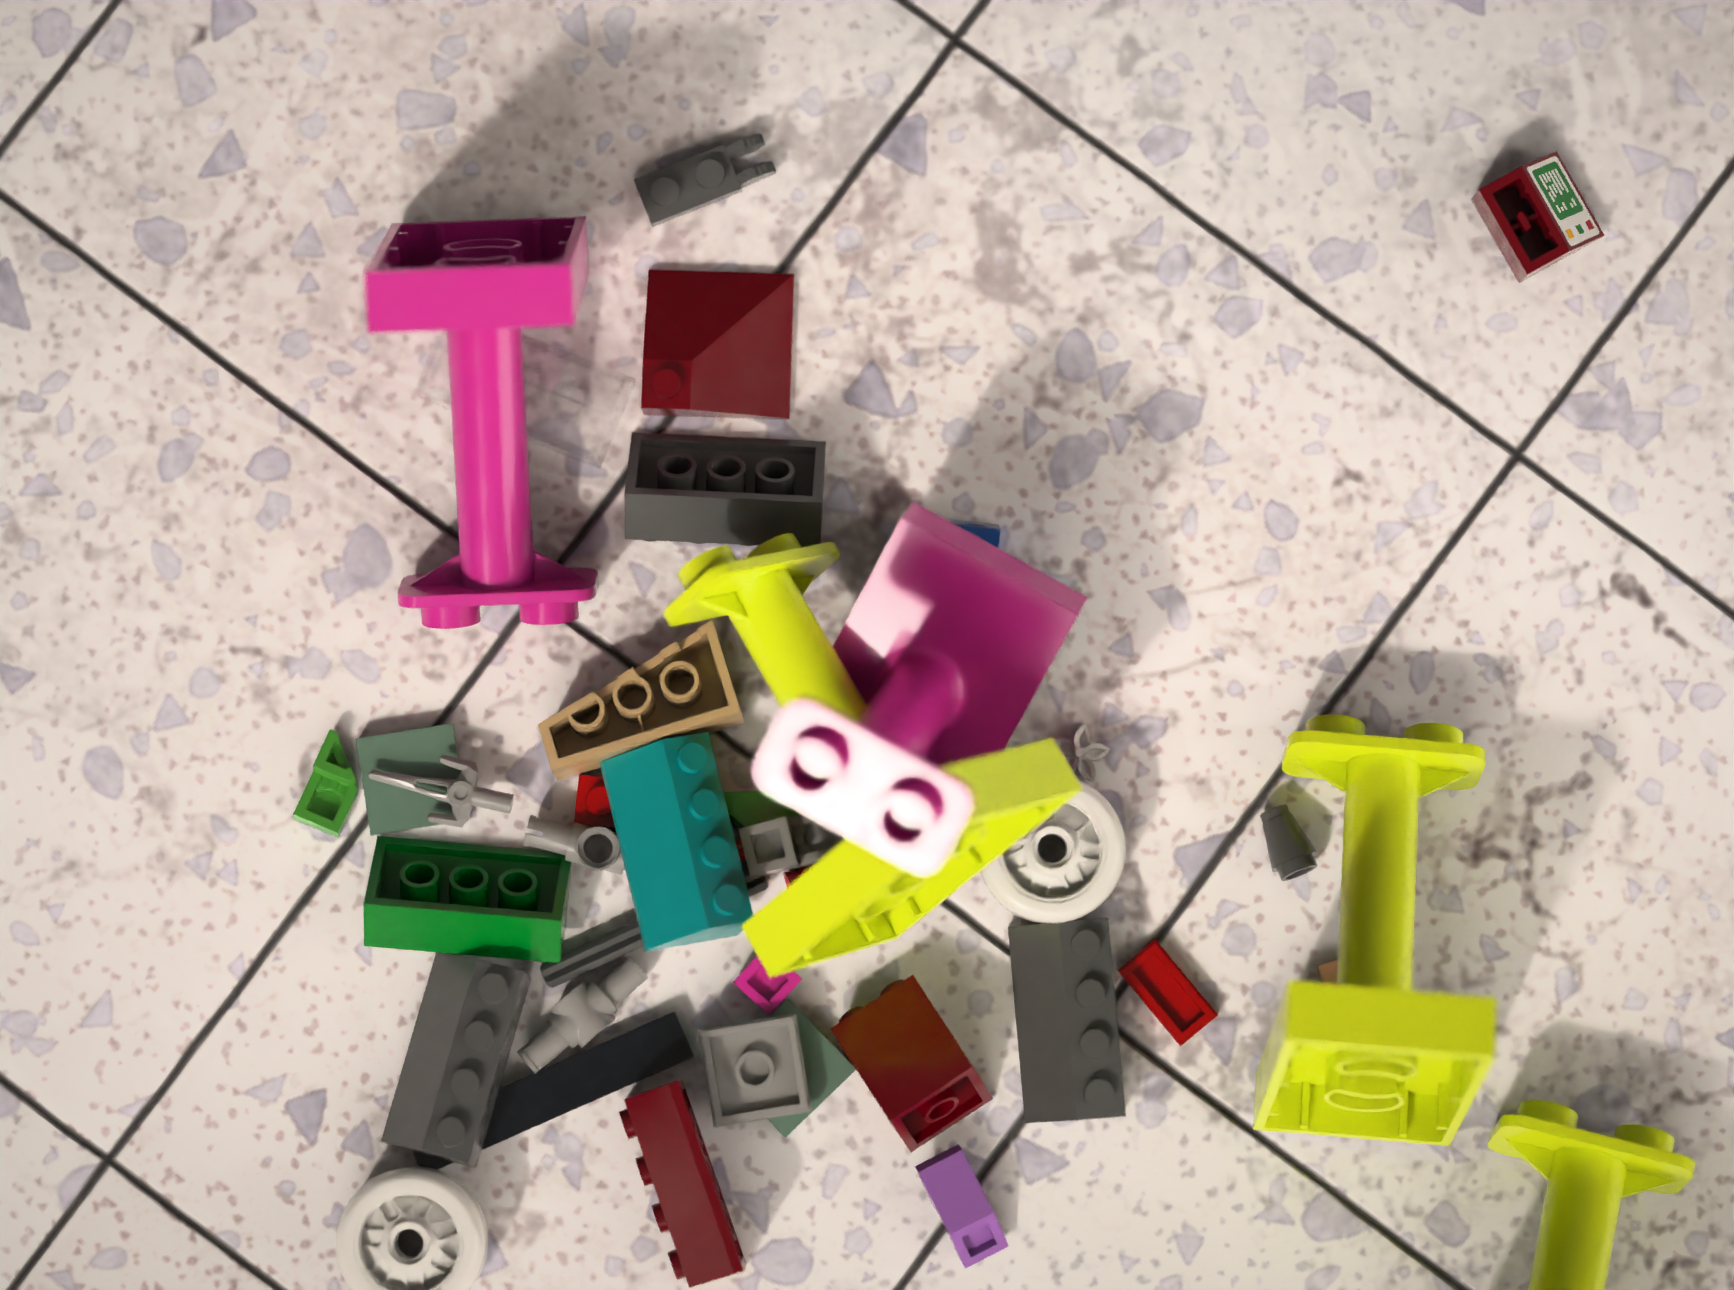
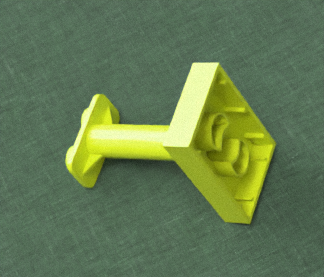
(853, 892)
(1370, 1050)
(1584, 1186)

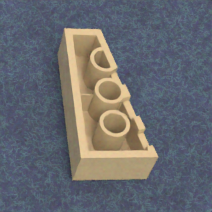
(666, 697)

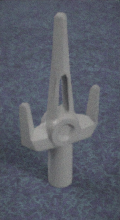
(460, 792)

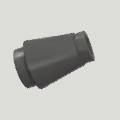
(1287, 844)

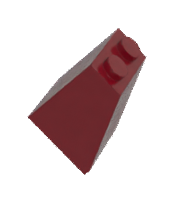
(911, 1062)

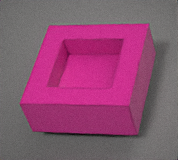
(762, 989)

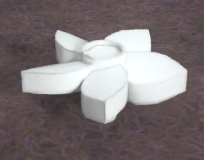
(1082, 753)

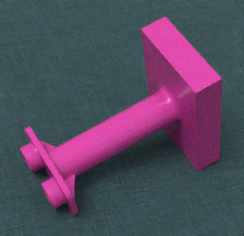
(481, 288)
(947, 664)

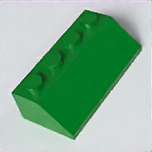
(467, 899)

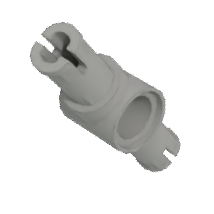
(571, 842)
(582, 1014)

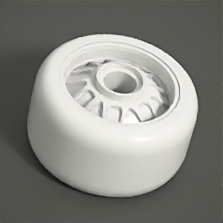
(1080, 880)
(418, 1200)

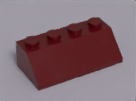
(685, 1184)

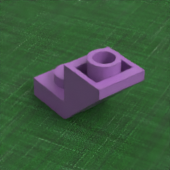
(962, 1206)

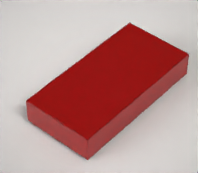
(1167, 992)

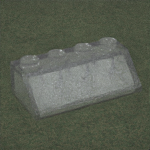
(568, 399)

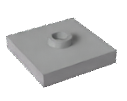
(754, 1070)

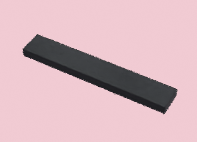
(582, 1080)

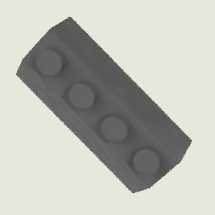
(723, 489)
(1066, 1021)
(456, 1058)

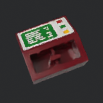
(1536, 216)

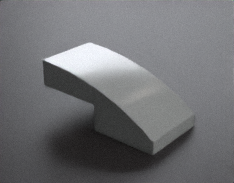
(787, 843)

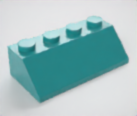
(677, 842)

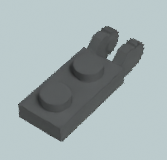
(700, 180)

